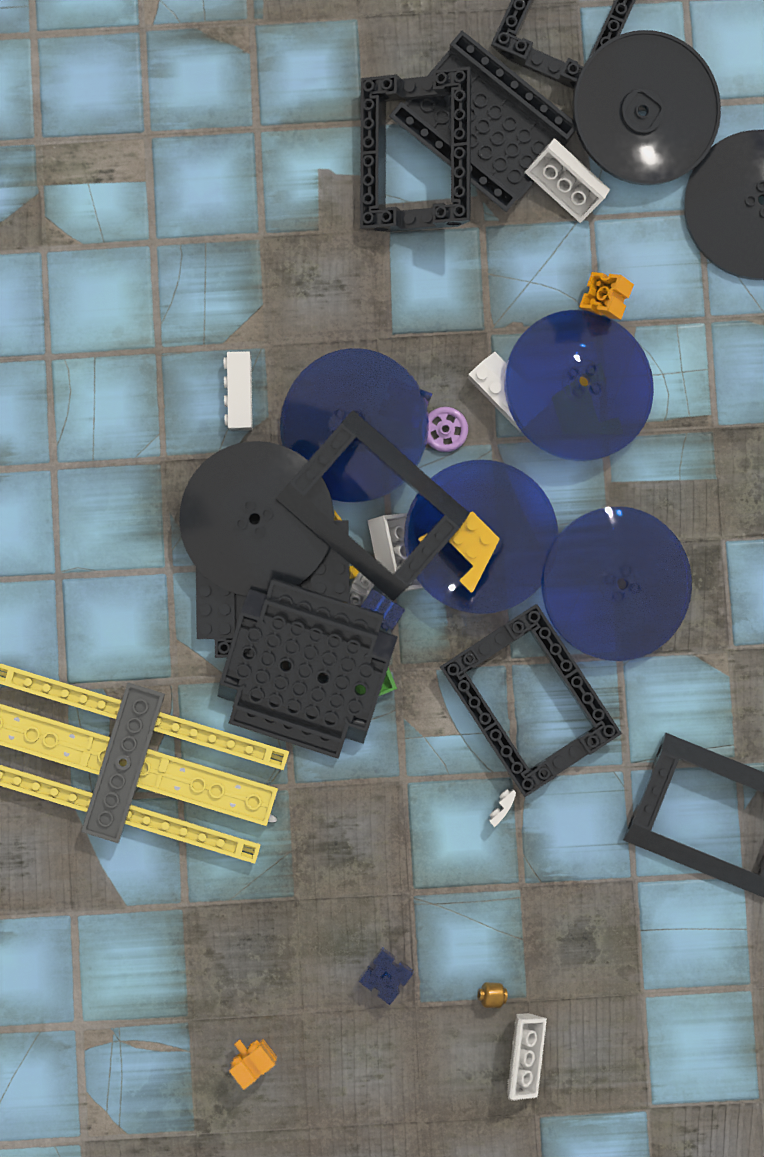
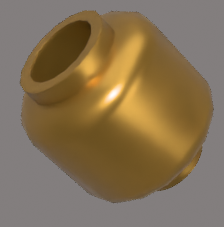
(492, 995)

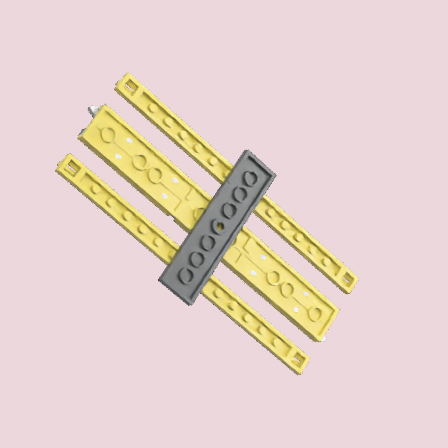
(128, 763)

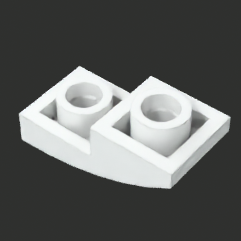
(360, 589)
(505, 801)

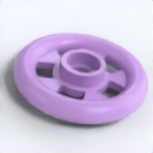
(457, 440)

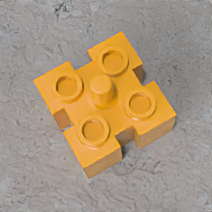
(606, 295)
(251, 1062)

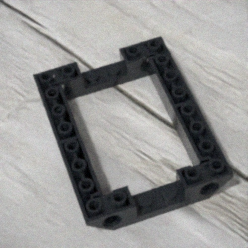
(521, 50)
(374, 95)
(440, 533)
(603, 725)
(645, 813)

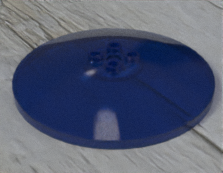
(379, 393)
(554, 406)
(513, 510)
(583, 579)

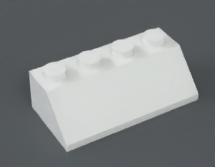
(567, 180)
(489, 380)
(388, 542)
(526, 1056)

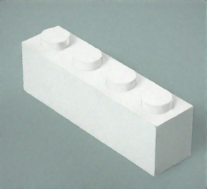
(239, 391)

